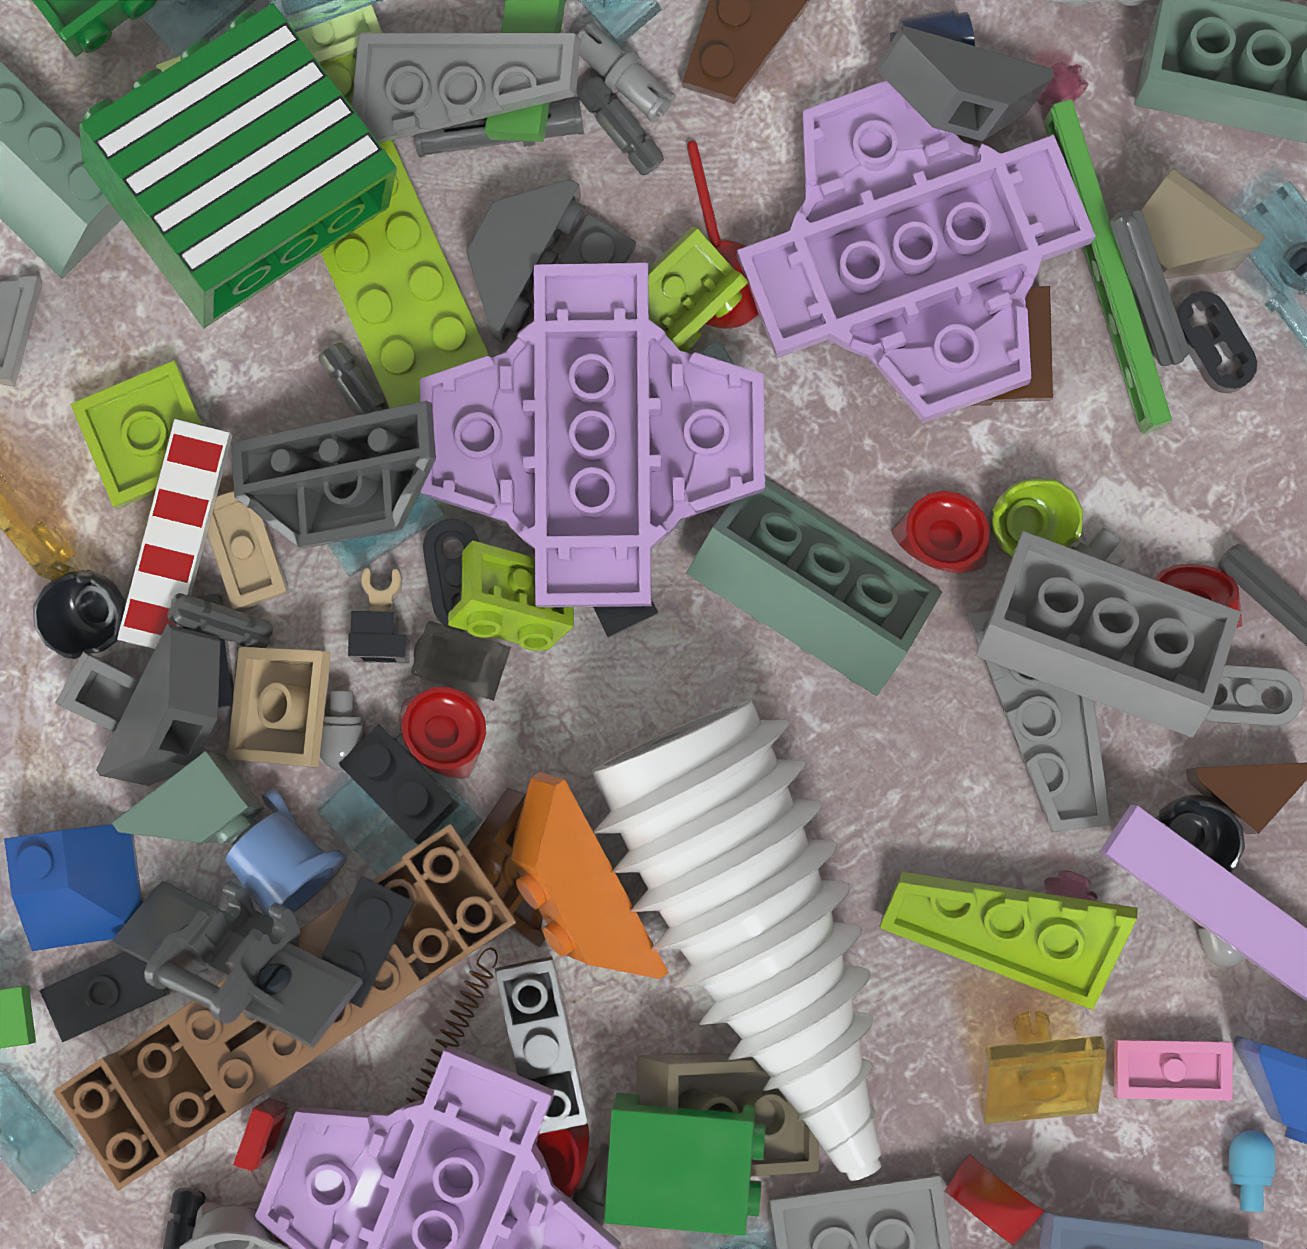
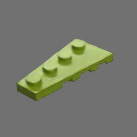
(1025, 935)

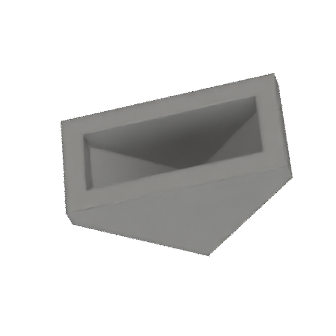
(98, 691)

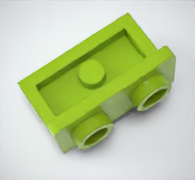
(691, 287)

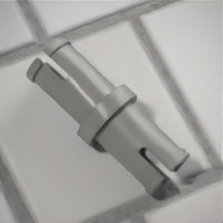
(624, 73)

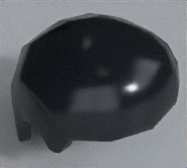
(79, 613)
(1207, 827)

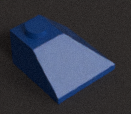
(73, 884)
(1280, 1083)

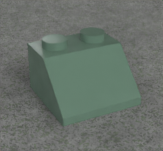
(197, 805)

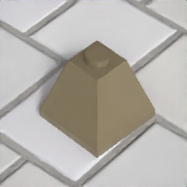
(1195, 230)

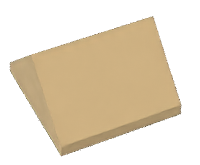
(278, 706)

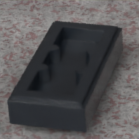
(99, 995)

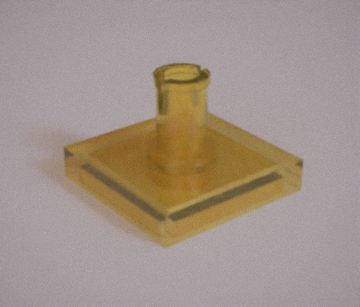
(1041, 1074)

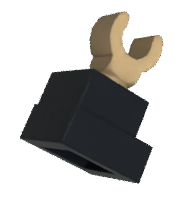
(375, 632)

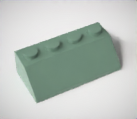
(1229, 64)
(43, 181)
(815, 584)

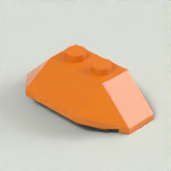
(573, 884)

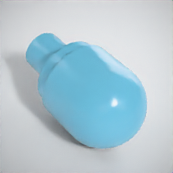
(1252, 1167)

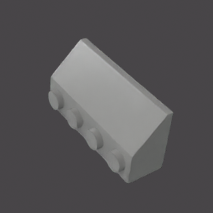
(1109, 634)

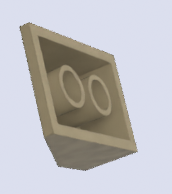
(727, 1085)

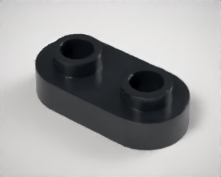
(444, 573)

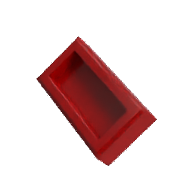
(261, 1134)

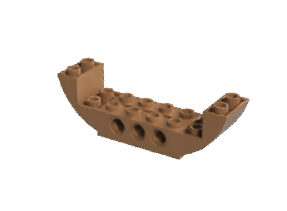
(199, 1071)

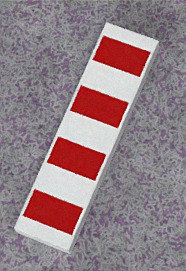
(175, 529)

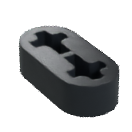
(1226, 335)

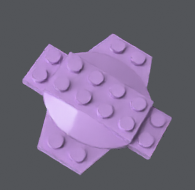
(915, 250)
(594, 435)
(429, 1173)

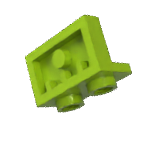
(501, 600)

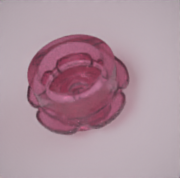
(1064, 86)
(1070, 885)

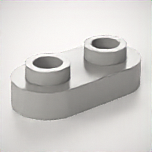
(1243, 697)

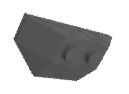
(338, 475)

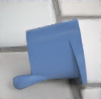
(280, 861)

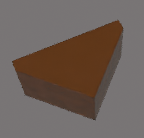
(1250, 791)

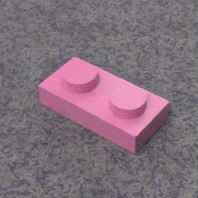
(1173, 1069)

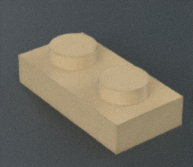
(244, 554)

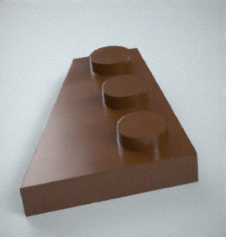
(737, 43)

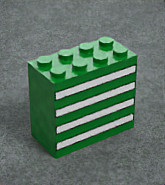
(236, 163)

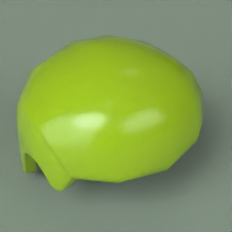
(1037, 507)

